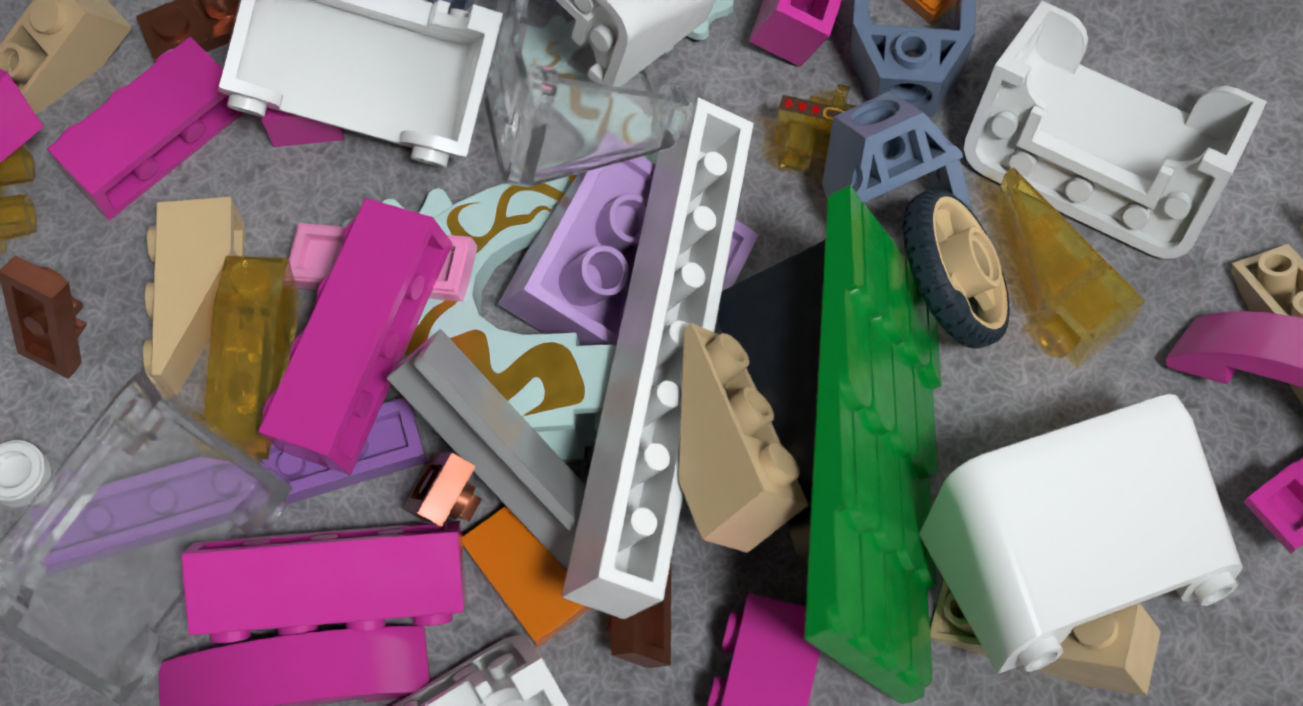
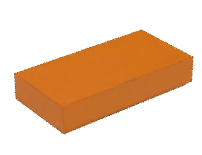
(522, 575)

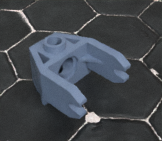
(882, 65)
(883, 129)

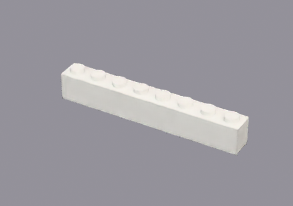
(676, 280)

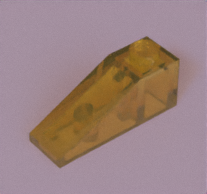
(1067, 284)
(250, 345)

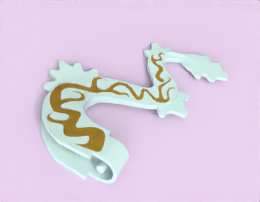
(541, 375)

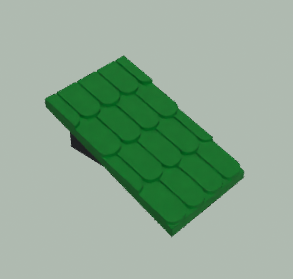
(851, 380)

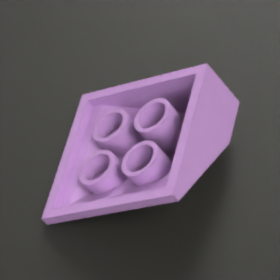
(586, 253)

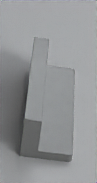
(494, 439)

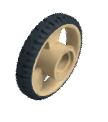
(954, 262)

